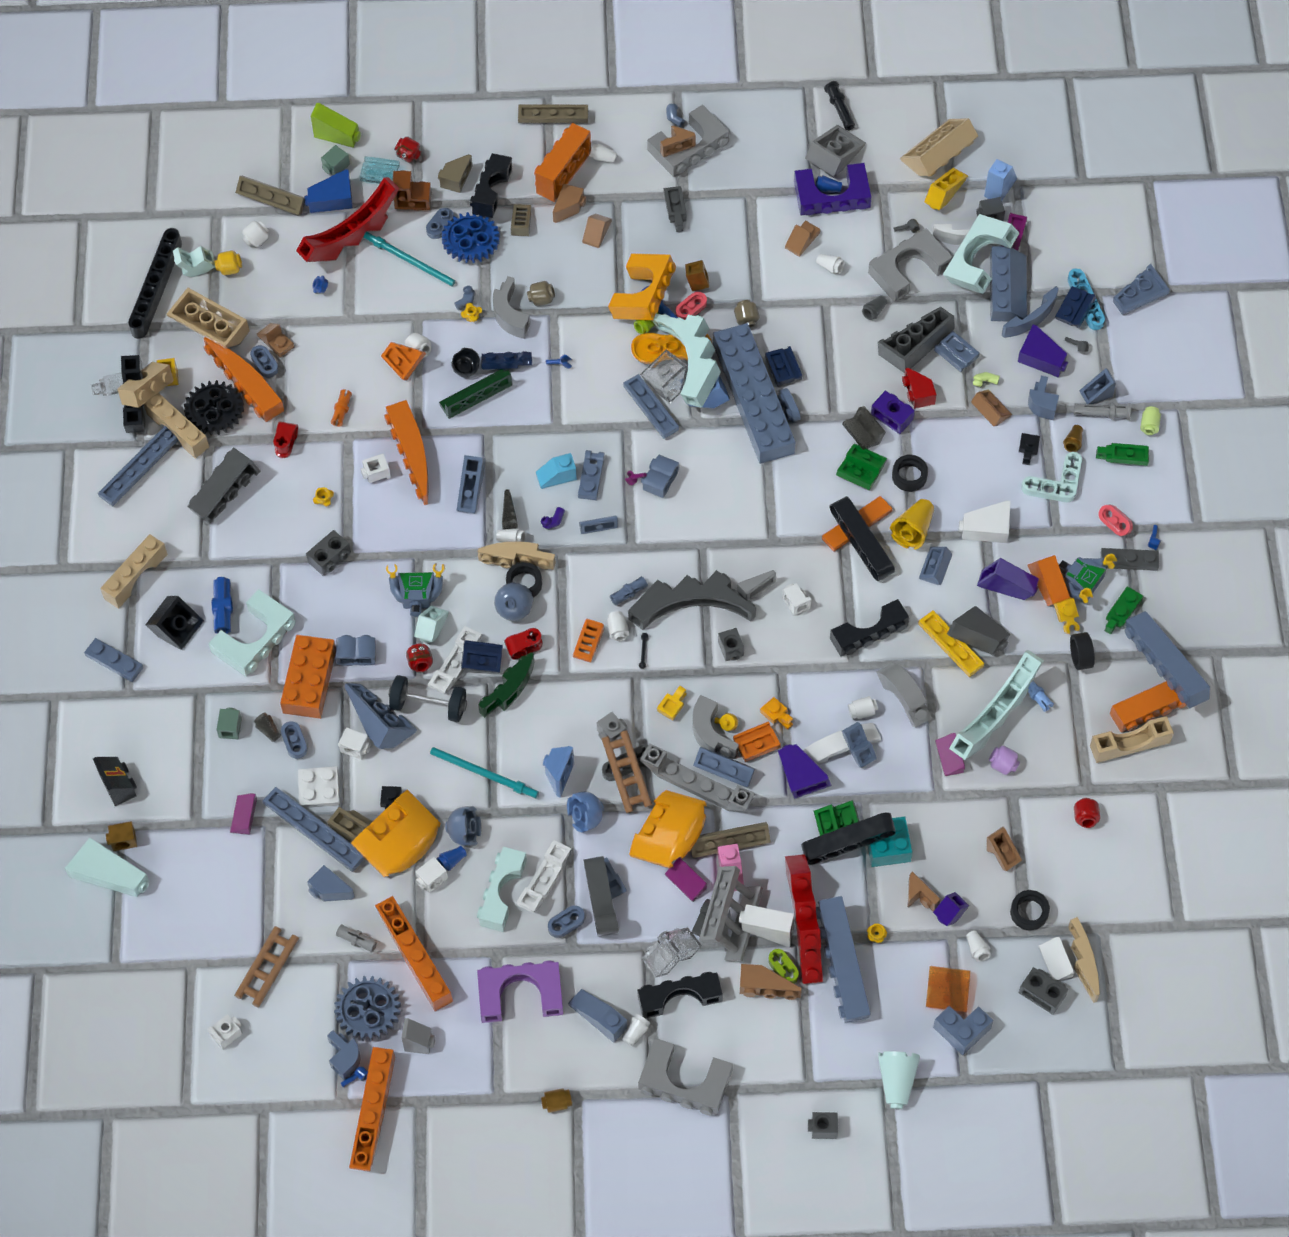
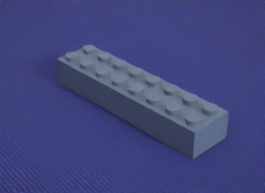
(753, 393)

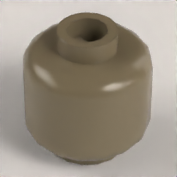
(541, 293)
(746, 313)

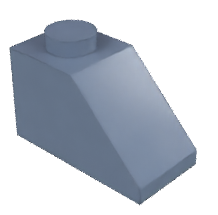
(329, 886)

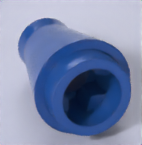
(826, 184)
(452, 857)

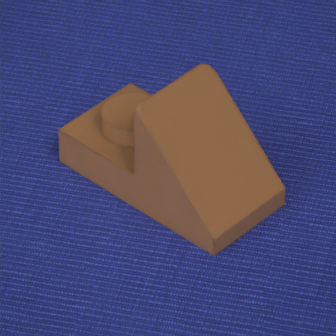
(679, 141)
(802, 237)
(275, 339)
(1003, 848)
(918, 889)

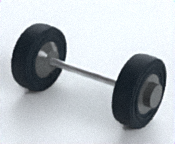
(399, 692)

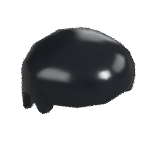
(465, 362)

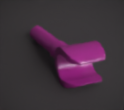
(634, 477)

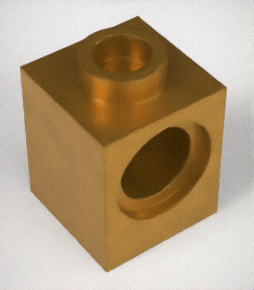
(697, 275)
(121, 836)

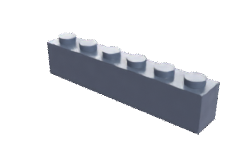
(1167, 660)
(843, 959)

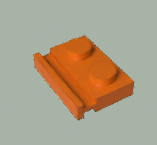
(757, 741)

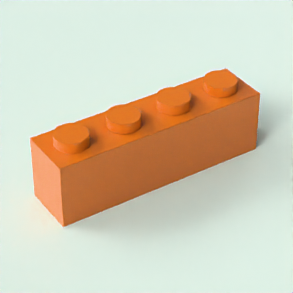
(1145, 707)

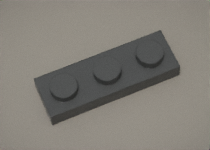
(1133, 558)

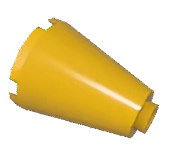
(913, 525)

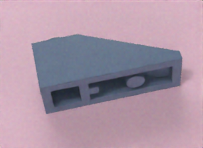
(470, 483)
(599, 1015)

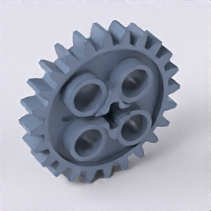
(359, 1024)

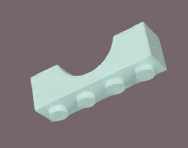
(509, 867)

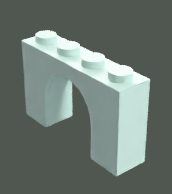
(983, 232)
(246, 656)

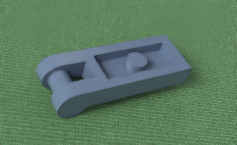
(591, 475)

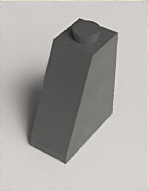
(979, 631)

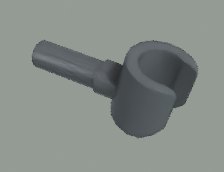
(912, 224)
(1082, 345)

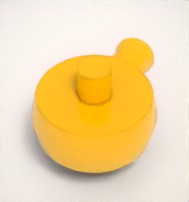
(727, 722)

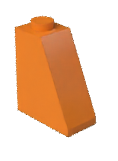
(1050, 580)

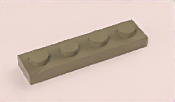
(552, 113)
(270, 195)
(743, 836)

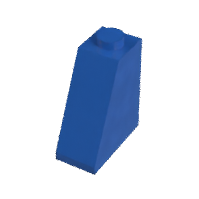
(330, 194)

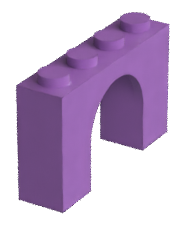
(494, 980)

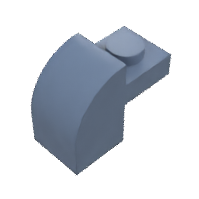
(1042, 403)
(348, 1055)

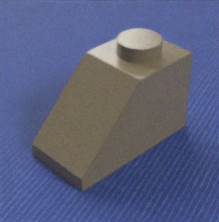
(455, 173)

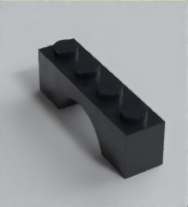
(496, 171)
(132, 416)
(849, 638)
(704, 988)

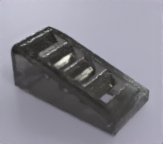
(509, 518)

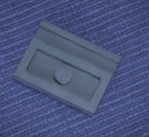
(956, 351)

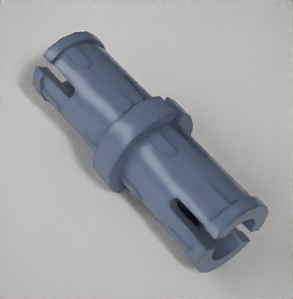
(628, 590)

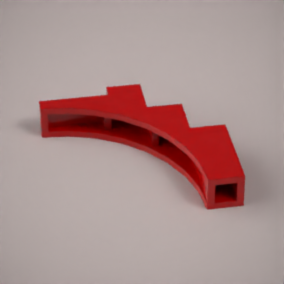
(369, 217)
(806, 922)

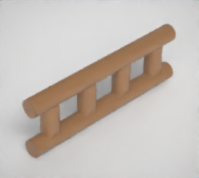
(622, 783)
(268, 978)

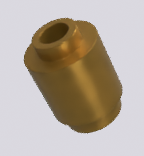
(556, 1100)

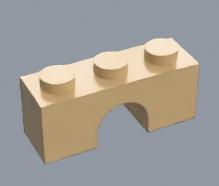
(137, 392)

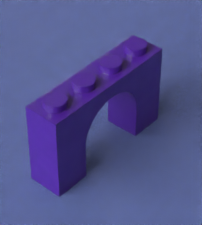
(813, 201)

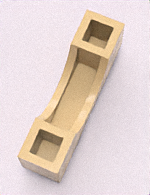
(187, 433)
(120, 584)
(1150, 735)

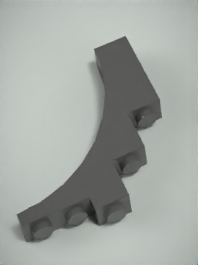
(688, 593)

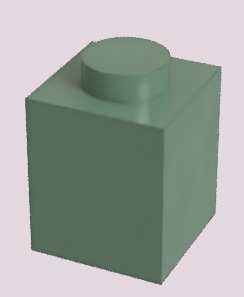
(335, 160)
(229, 723)

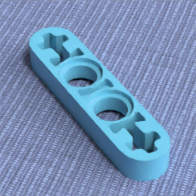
(1084, 284)

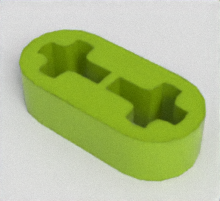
(787, 963)

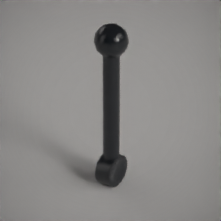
(644, 637)

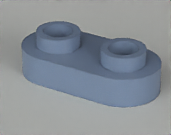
(439, 221)
(265, 362)
(791, 410)
(294, 741)
(564, 920)

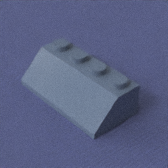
(1008, 284)

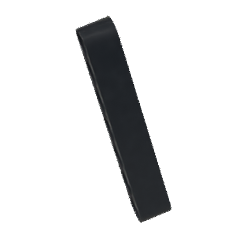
(163, 259)

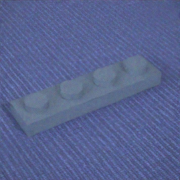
(651, 406)

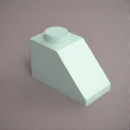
(430, 624)

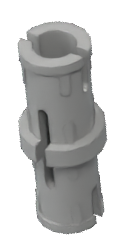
(356, 938)

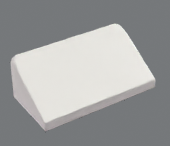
(1056, 959)

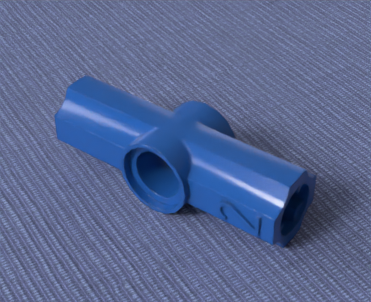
(222, 605)

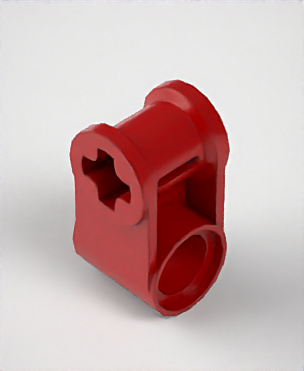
(284, 438)
(522, 643)

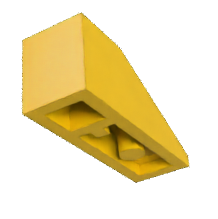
(944, 188)

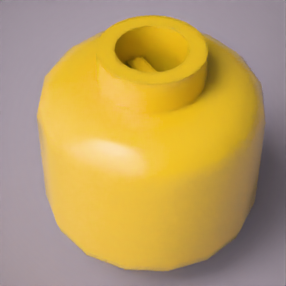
(228, 263)

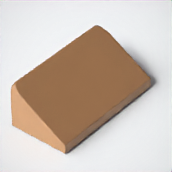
(990, 407)

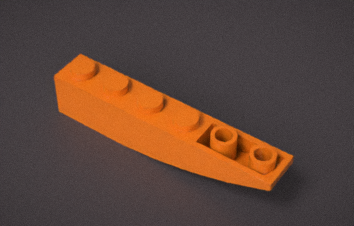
(246, 380)
(410, 445)
(414, 954)
(372, 1108)

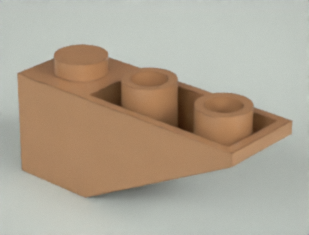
(764, 982)

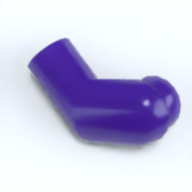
(554, 521)

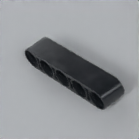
(862, 538)
(848, 838)

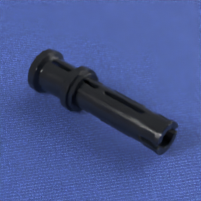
(837, 100)

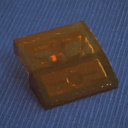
(948, 988)

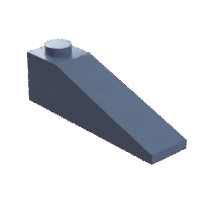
(379, 722)

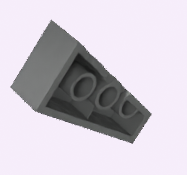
(914, 342)
(223, 485)

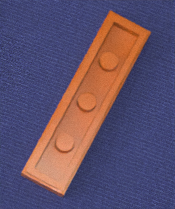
(870, 513)

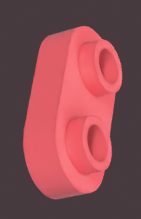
(688, 305)
(1116, 521)

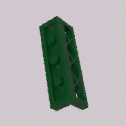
(476, 393)

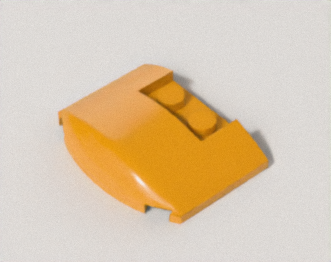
(669, 829)
(398, 836)

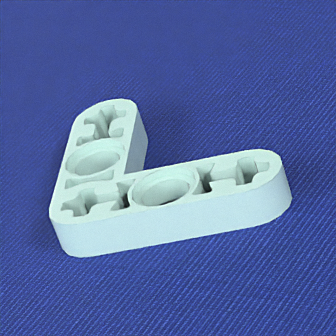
(1070, 485)

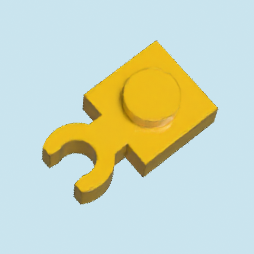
(1066, 612)

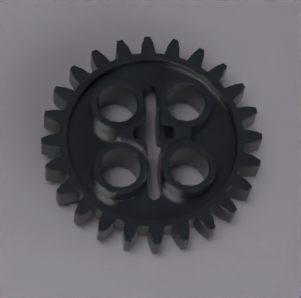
(214, 407)

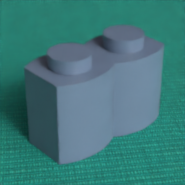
(660, 475)
(355, 650)

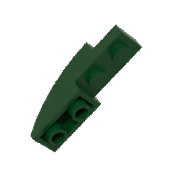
(514, 682)

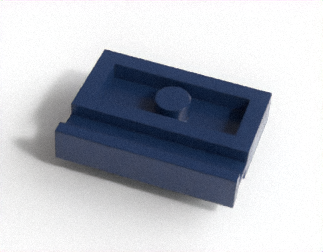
(1075, 307)
(783, 366)
(481, 656)

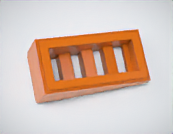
(592, 629)

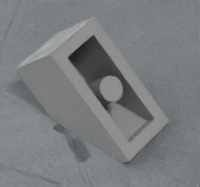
(417, 1037)

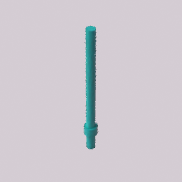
(381, 243)
(518, 787)

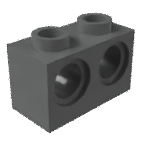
(325, 550)
(1040, 995)

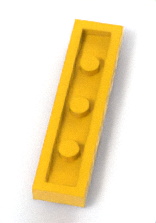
(954, 648)

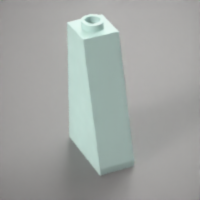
(106, 869)

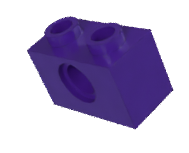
(897, 421)

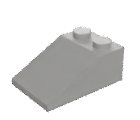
(834, 150)

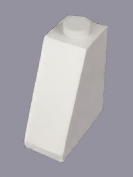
(987, 523)
(768, 924)

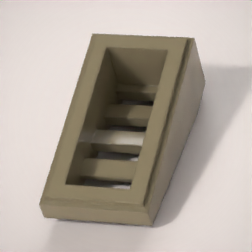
(520, 230)

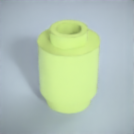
(1150, 420)

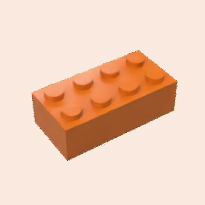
(562, 161)
(308, 676)

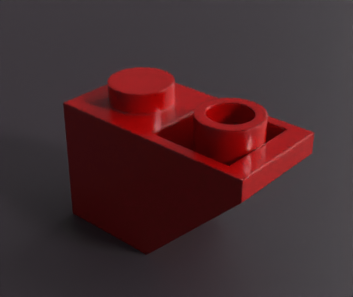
(920, 389)

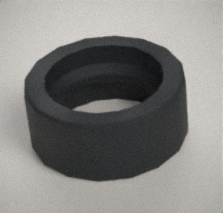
(908, 485)
(528, 568)
(1082, 651)
(1037, 897)

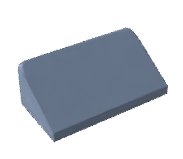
(598, 524)
(936, 565)

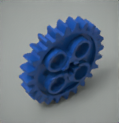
(470, 237)

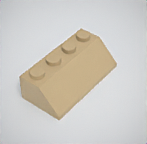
(940, 146)
(209, 319)

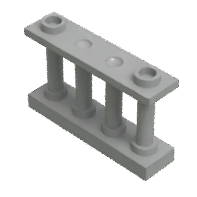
(718, 910)

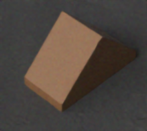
(596, 229)

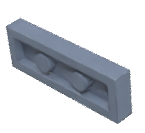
(113, 660)
(724, 767)

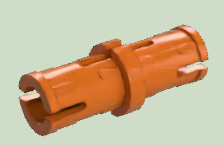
(341, 407)

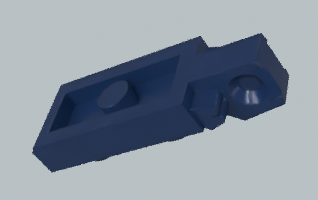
(505, 360)

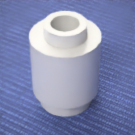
(617, 626)
(862, 708)

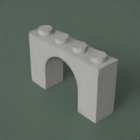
(713, 137)
(920, 246)
(705, 1097)

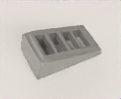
(752, 587)

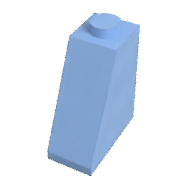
(999, 180)

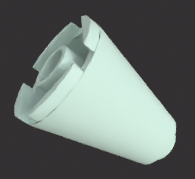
(898, 1076)

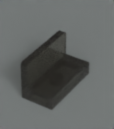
(864, 429)

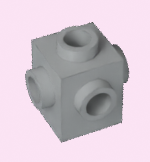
(611, 727)

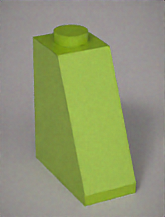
(334, 127)

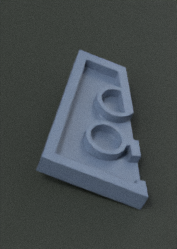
(1143, 290)

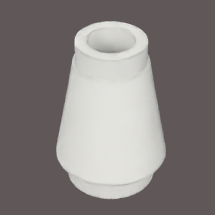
(602, 153)
(831, 263)
(510, 535)
(978, 947)
(637, 1028)

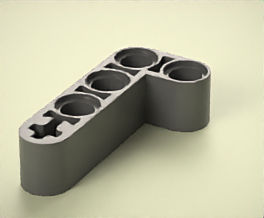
(600, 896)

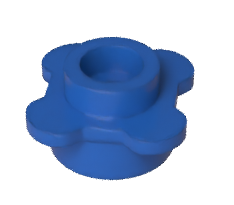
(320, 284)

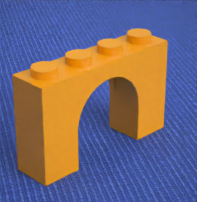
(645, 303)

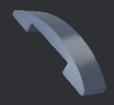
(1017, 326)

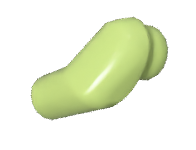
(985, 376)

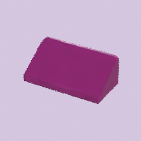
(950, 761)
(243, 814)
(686, 879)

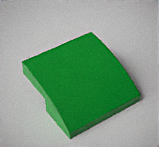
(861, 466)
(833, 818)

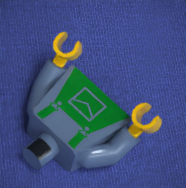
(1085, 575)
(416, 589)

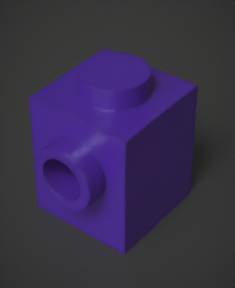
(950, 909)

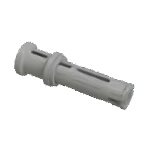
(1111, 411)

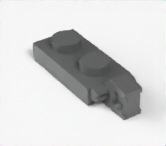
(675, 206)

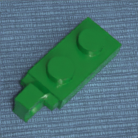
(1124, 454)
(1122, 609)

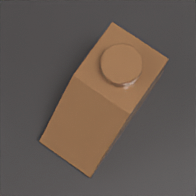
(568, 202)

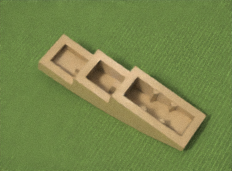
(1085, 965)

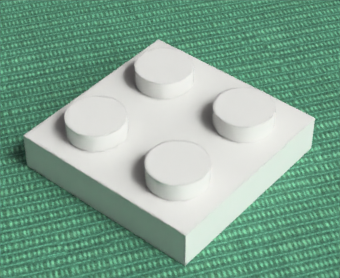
(318, 787)

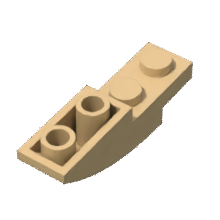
(509, 553)

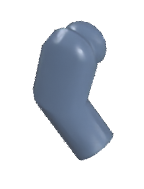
(671, 112)
(468, 297)

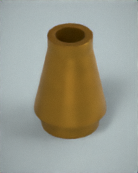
(1073, 441)

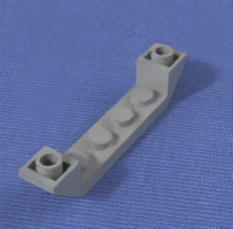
(695, 783)

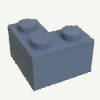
(962, 1032)

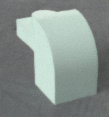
(194, 263)

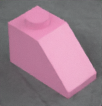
(730, 856)

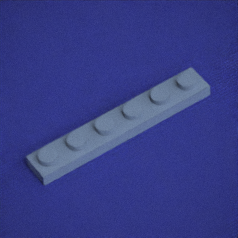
(138, 466)
(313, 829)

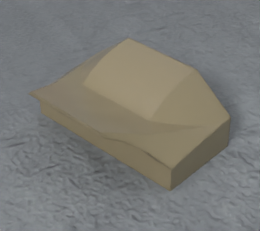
(348, 823)

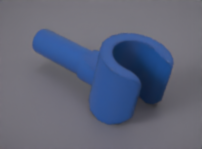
(563, 361)
(1154, 542)
(360, 1073)

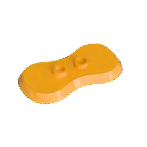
(650, 346)

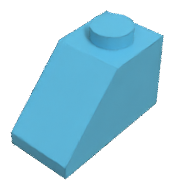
(557, 471)

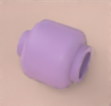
(1004, 760)

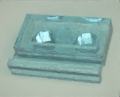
(376, 169)

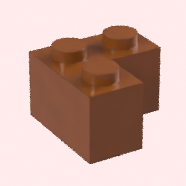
(411, 194)

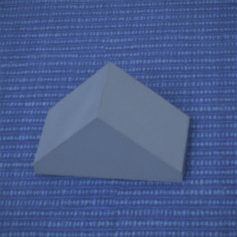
(1099, 388)

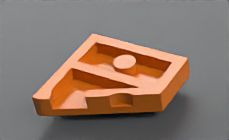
(402, 359)

